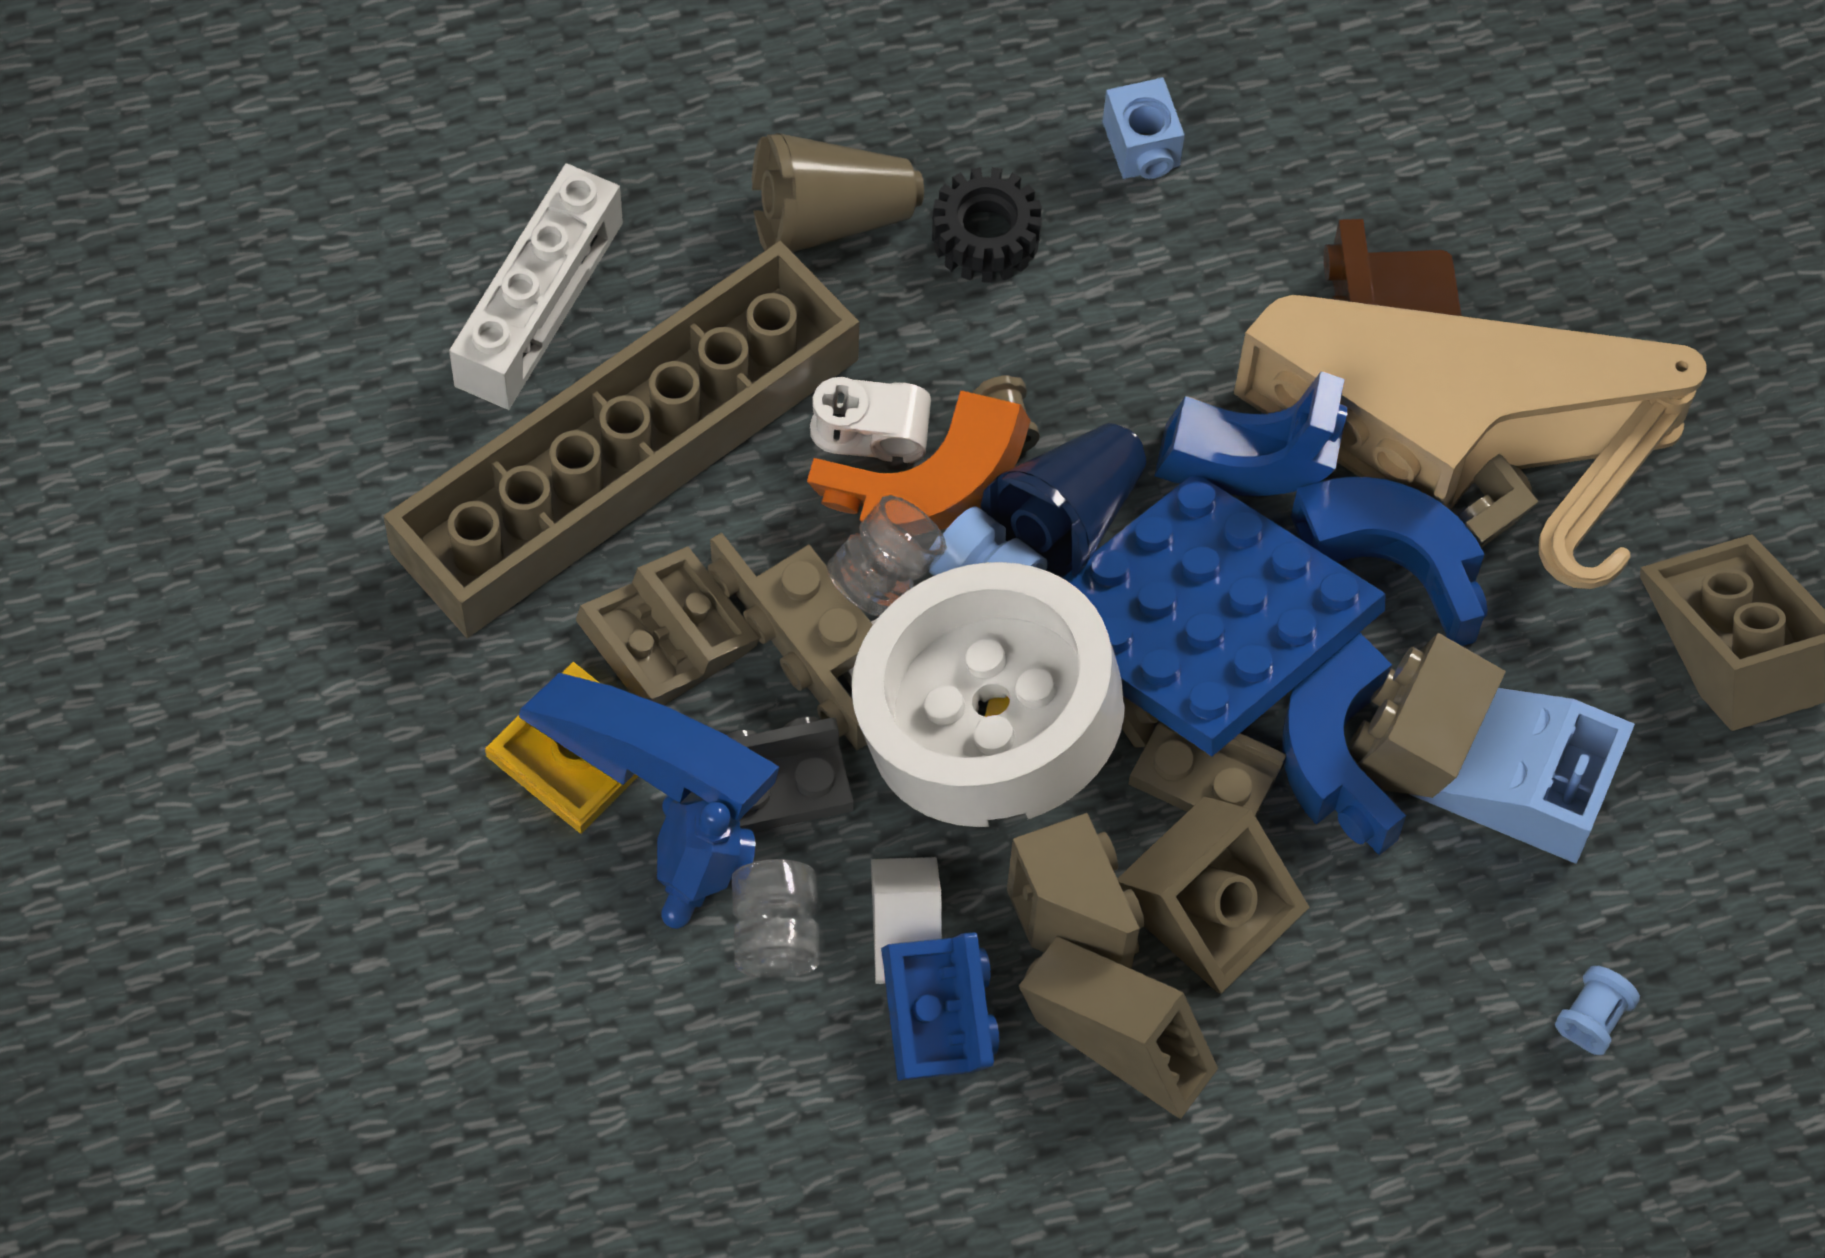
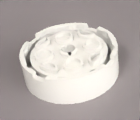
(982, 638)

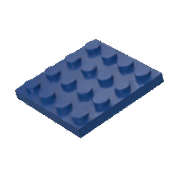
(1218, 610)

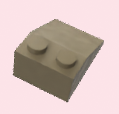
(1742, 630)

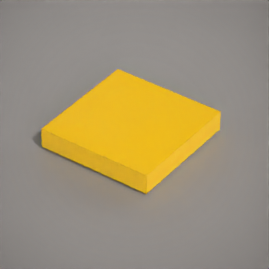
(553, 772)

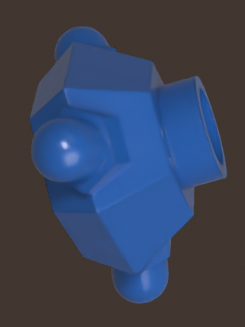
(698, 854)

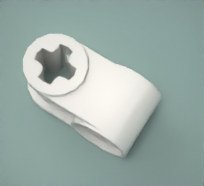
(878, 419)

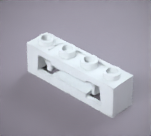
(536, 286)

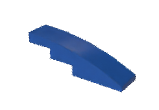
(644, 738)

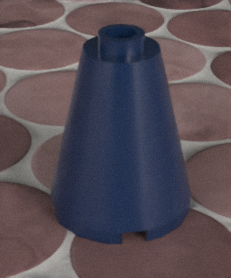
(1068, 495)

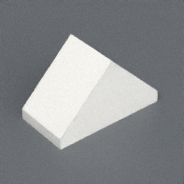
(904, 904)

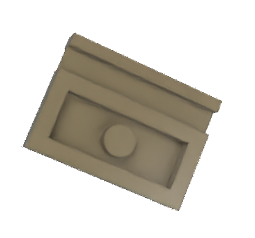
(1184, 773)

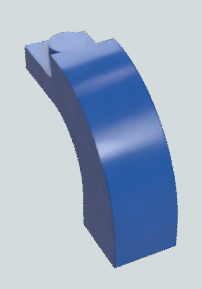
(1256, 451)
(1404, 526)
(1316, 749)

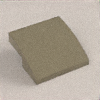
(667, 628)

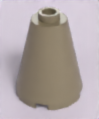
(828, 191)

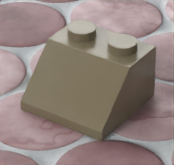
(1215, 891)

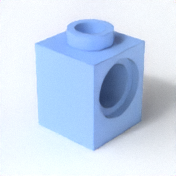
(1149, 110)

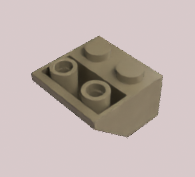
(1426, 718)
(1068, 889)

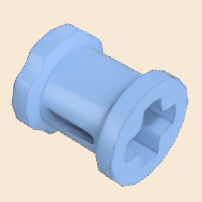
(1597, 1009)

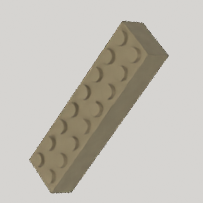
(622, 438)

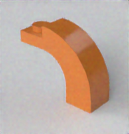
(979, 446)

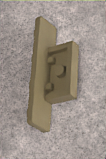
(805, 621)

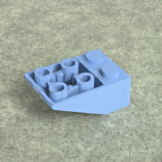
(1538, 770)

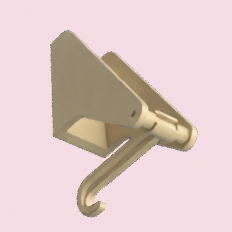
(1451, 392)

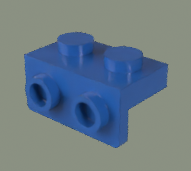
(939, 1007)

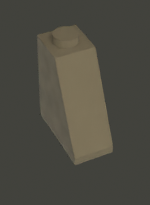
(1121, 1022)

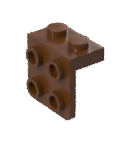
(1389, 279)

